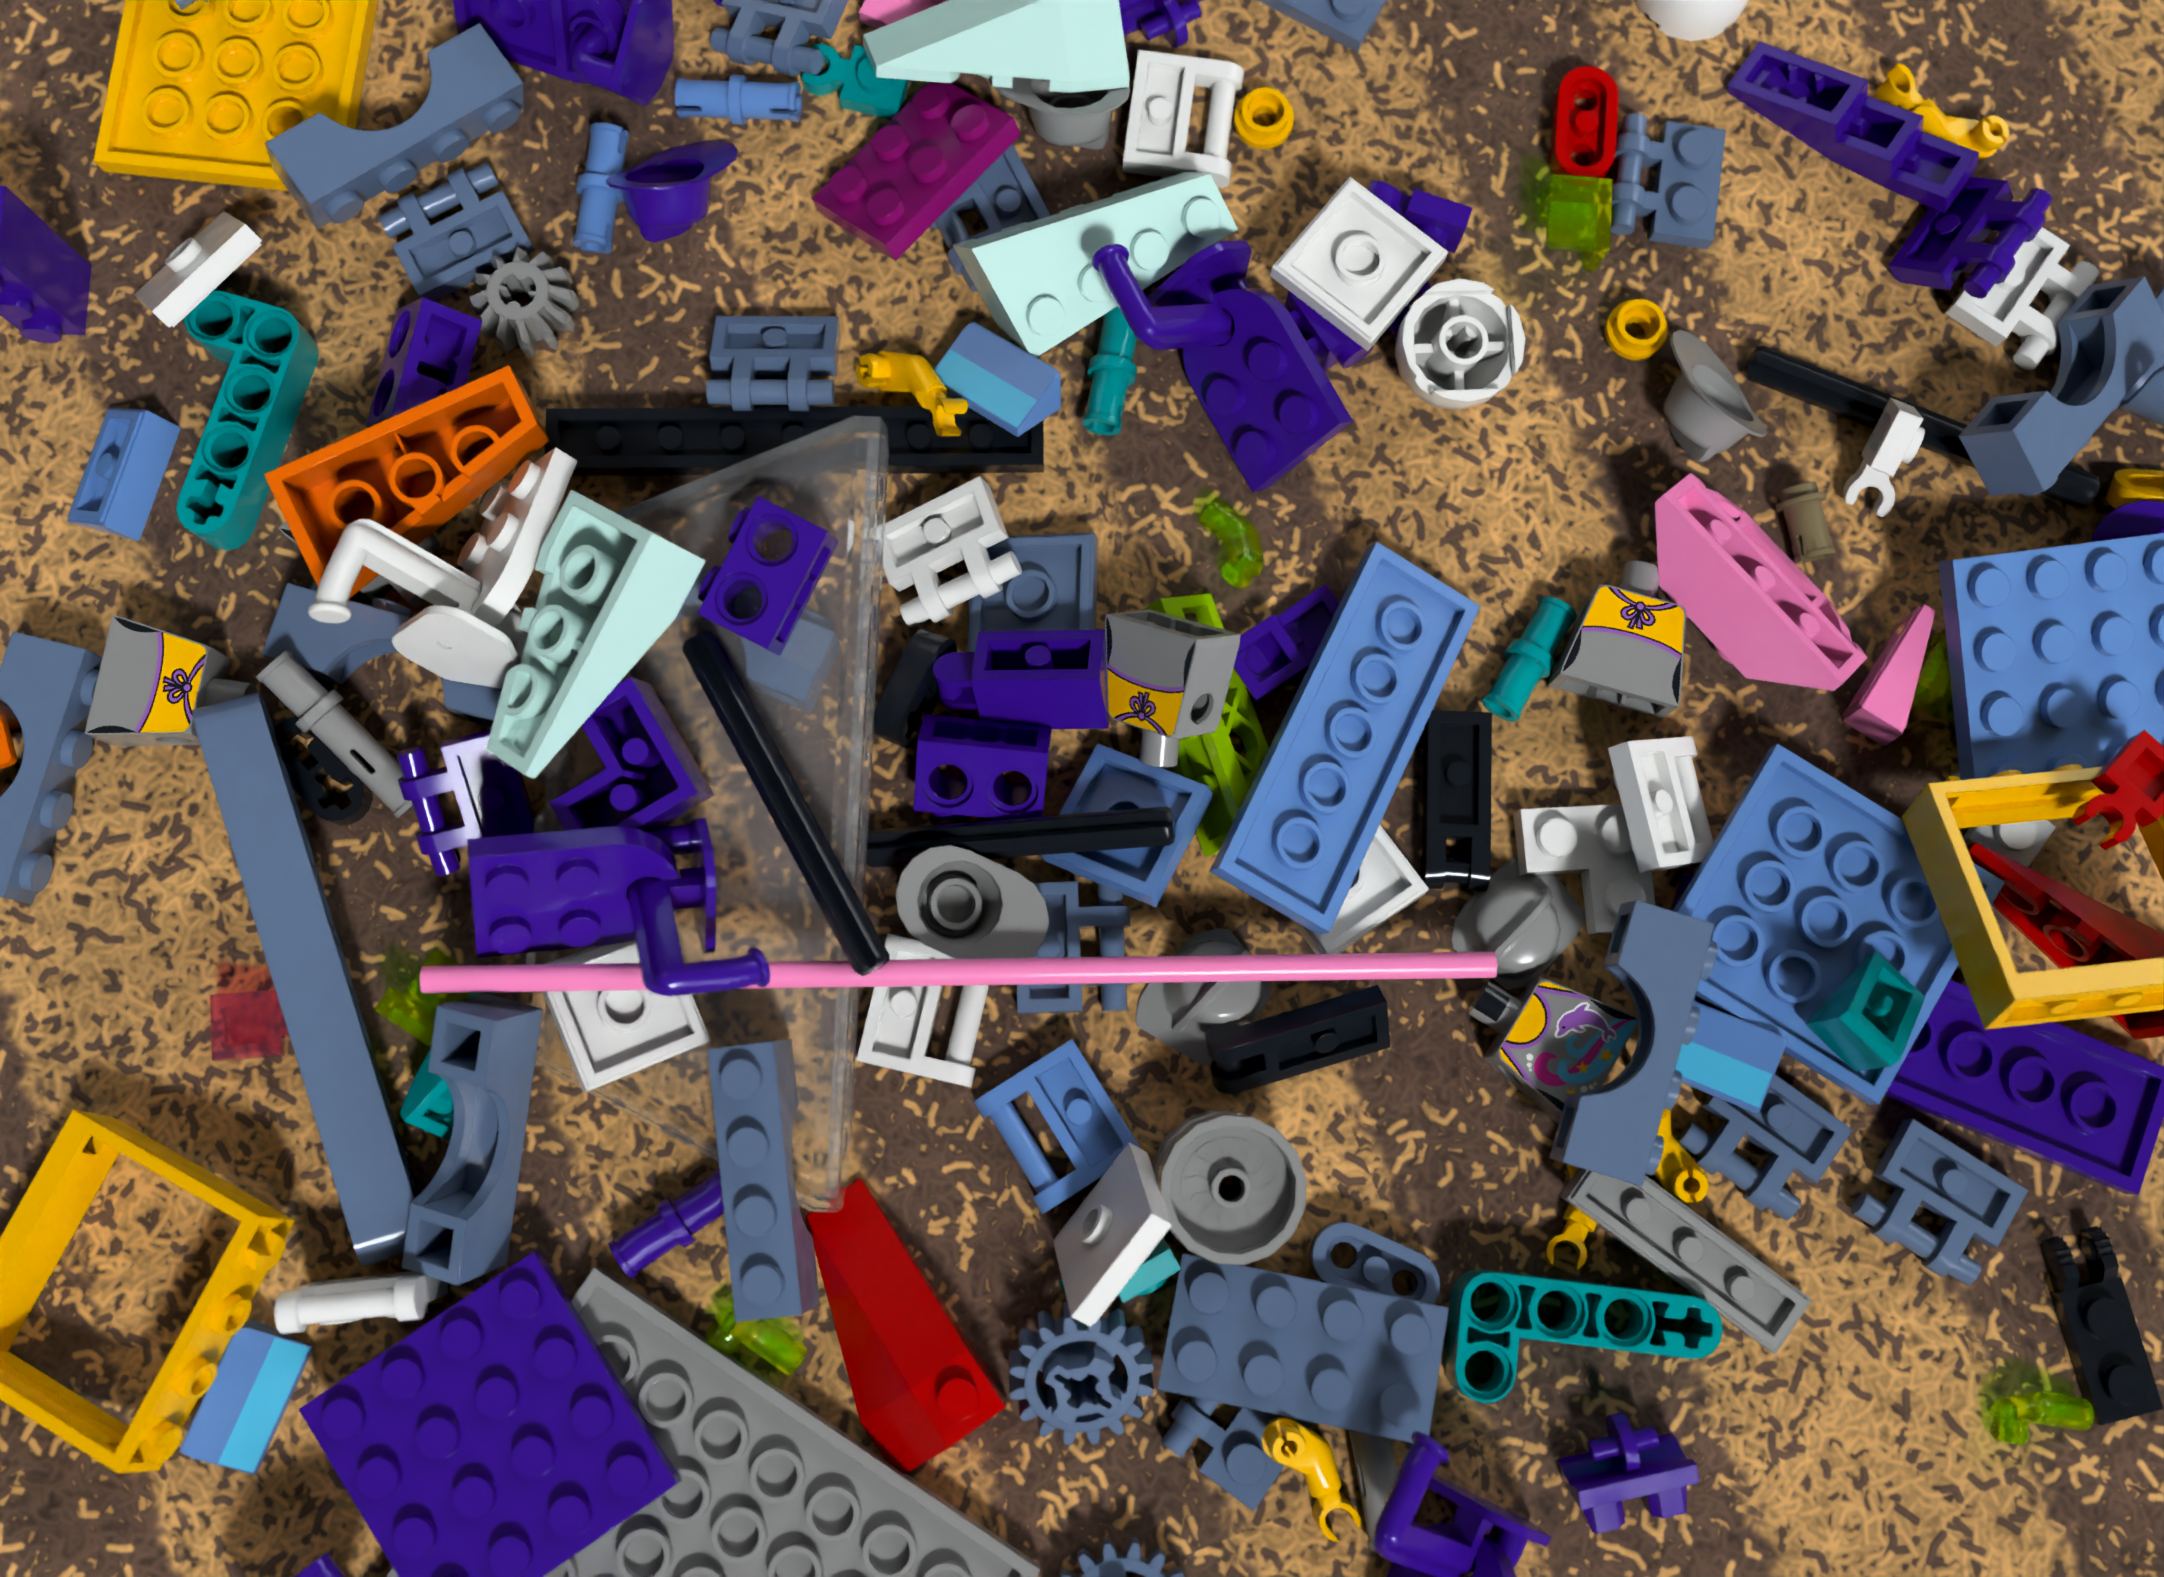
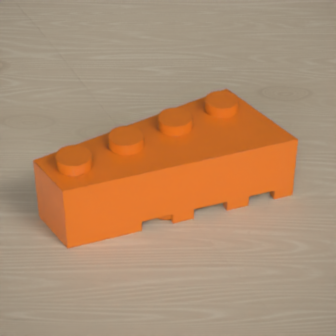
(409, 468)

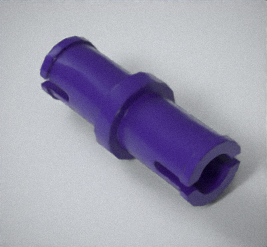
(669, 1226)

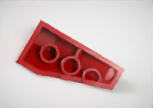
(2072, 927)
(902, 1349)

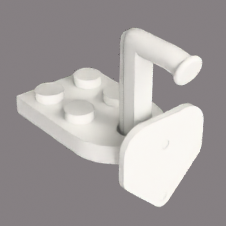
(474, 617)

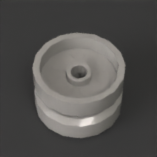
(1263, 1169)

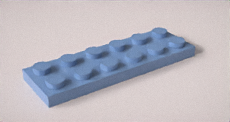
(1346, 740)

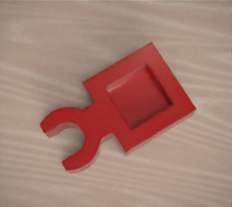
(2131, 789)

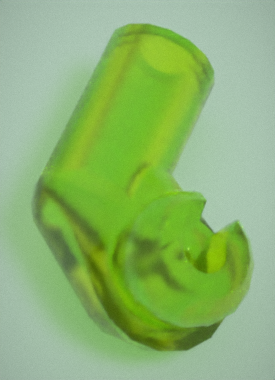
(1241, 541)
(758, 1335)
(2042, 1407)

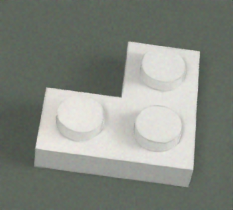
(1585, 842)

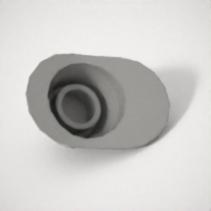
(1067, 118)
(1706, 402)
(970, 906)
(1521, 920)
(1186, 1010)

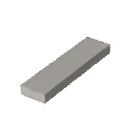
(1691, 1254)

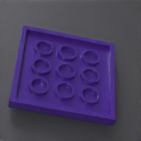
(491, 1436)

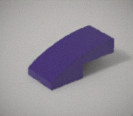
(1284, 645)

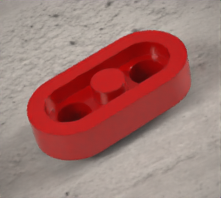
(1586, 131)

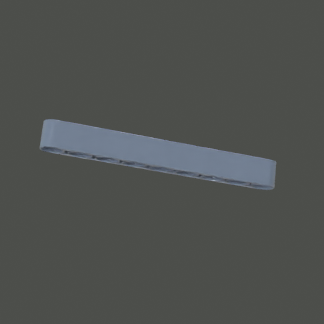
(309, 973)

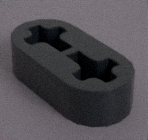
(911, 689)
(309, 782)

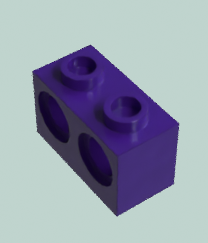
(424, 357)
(783, 582)
(982, 752)

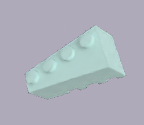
(1042, 274)

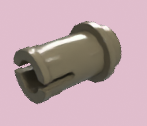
(1806, 522)

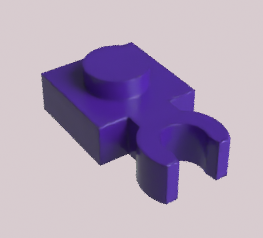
(1435, 216)

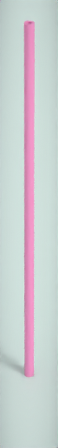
(990, 971)

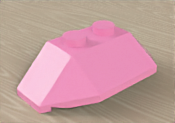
(1748, 592)

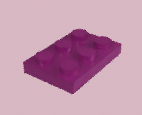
(916, 167)

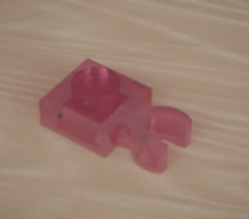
(247, 1026)

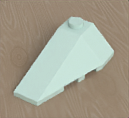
(1062, 41)
(597, 612)

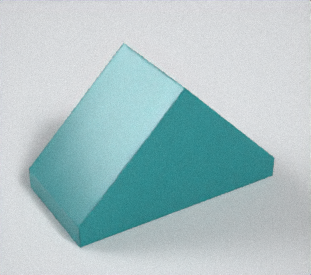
(1869, 1016)

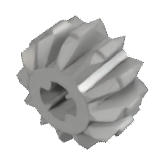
(524, 326)

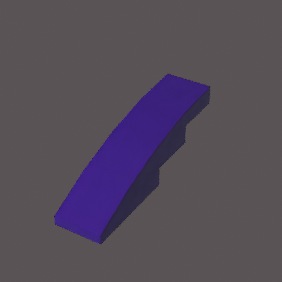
(1850, 128)

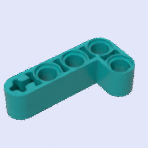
(233, 423)
(1580, 1324)

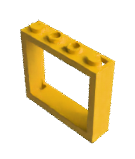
(1996, 987)
(37, 1241)

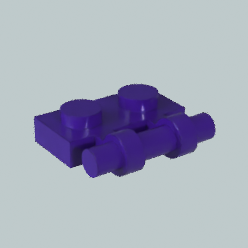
(1953, 240)
(487, 793)

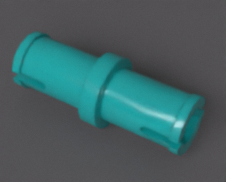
(1111, 375)
(1529, 658)

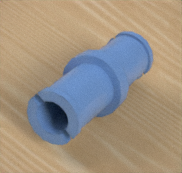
(738, 99)
(598, 200)

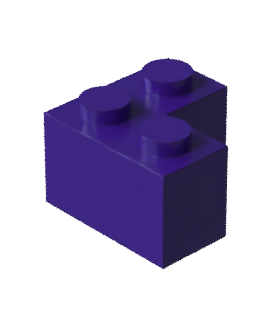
(647, 766)

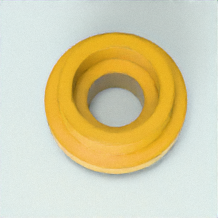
(1268, 102)
(1646, 315)

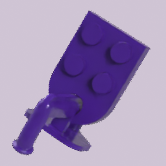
(593, 42)
(1237, 354)
(604, 891)
(1453, 1547)

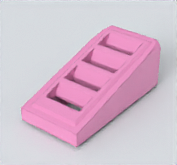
(1887, 692)

